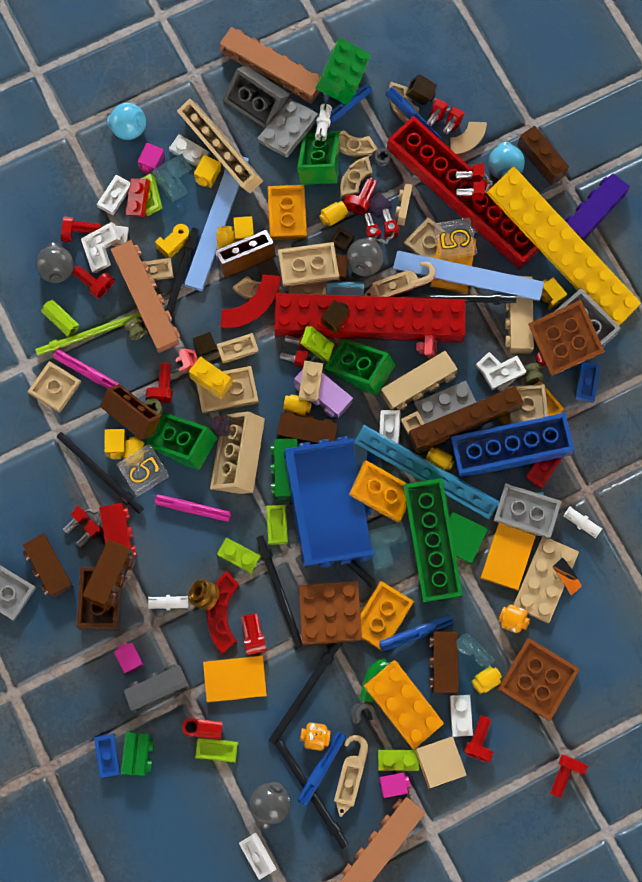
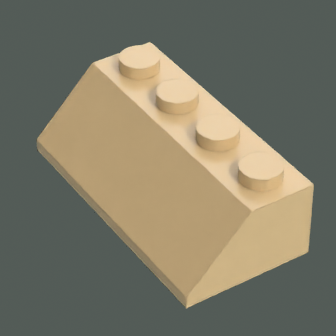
(238, 454)

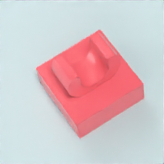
(428, 347)
(188, 358)

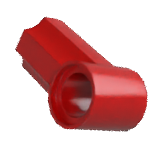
(253, 638)
(205, 728)

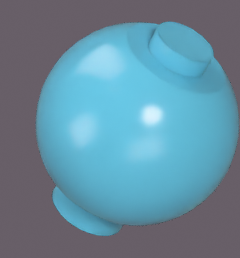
(127, 121)
(504, 158)

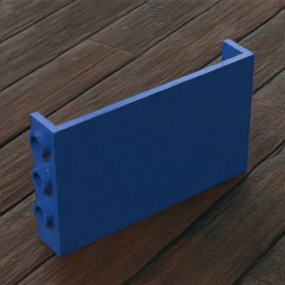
(327, 519)

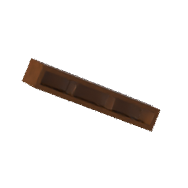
(465, 419)

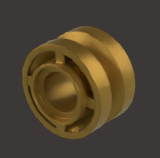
(203, 594)

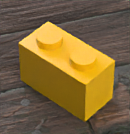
(210, 377)

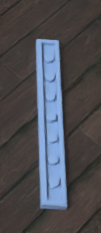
(207, 246)
(470, 276)

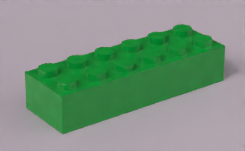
(433, 540)

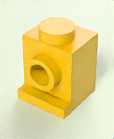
(553, 293)

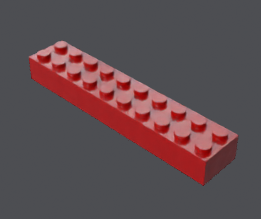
(437, 168)
(373, 317)

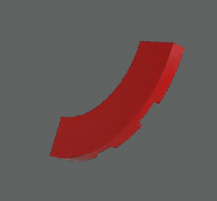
(255, 306)
(217, 614)

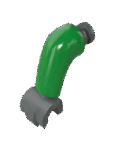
(365, 697)

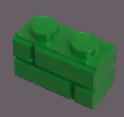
(136, 754)

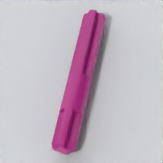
(85, 370)
(191, 507)

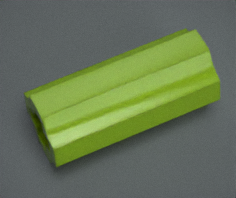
(60, 318)

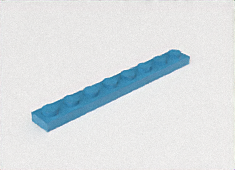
(425, 470)

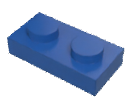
(587, 382)
(107, 756)

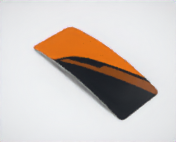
(567, 576)

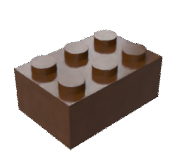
(109, 575)
(92, 616)

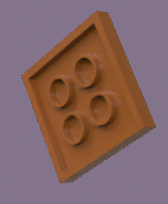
(566, 338)
(330, 613)
(538, 679)

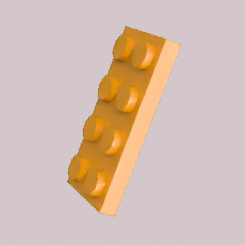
(403, 704)

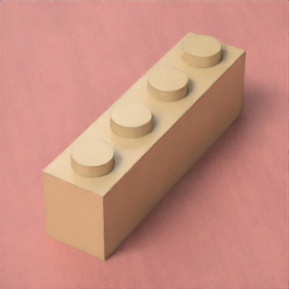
(520, 314)
(419, 381)

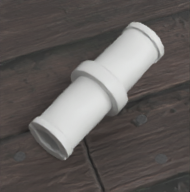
(323, 122)
(582, 522)
(168, 602)

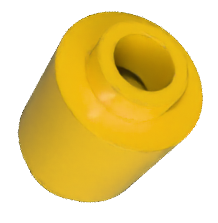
(333, 213)
(225, 236)
(294, 404)
(132, 446)
(440, 459)
(486, 680)

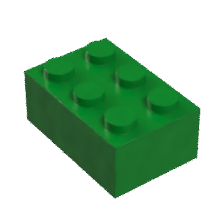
(343, 71)

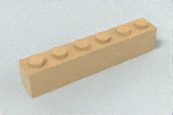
(220, 146)

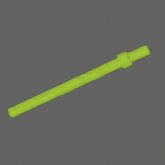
(55, 345)

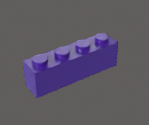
(598, 206)

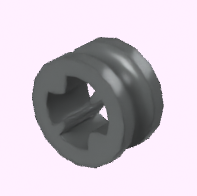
(382, 163)

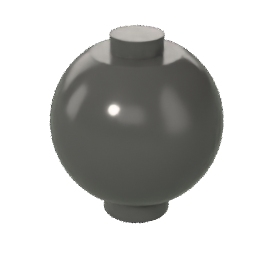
(365, 256)
(54, 263)
(270, 804)

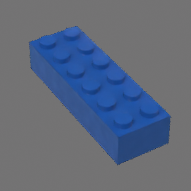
(512, 445)

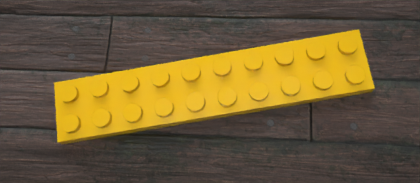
(562, 245)

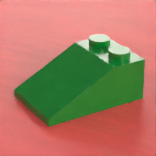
(319, 159)
(360, 366)
(182, 441)

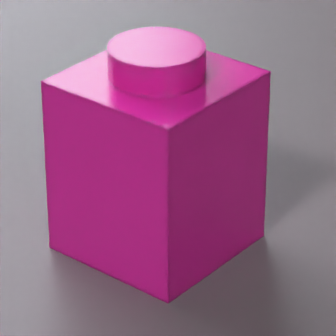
(151, 158)
(128, 658)
(394, 785)

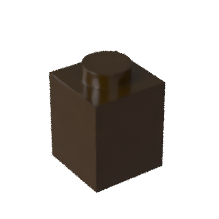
(421, 90)
(335, 316)

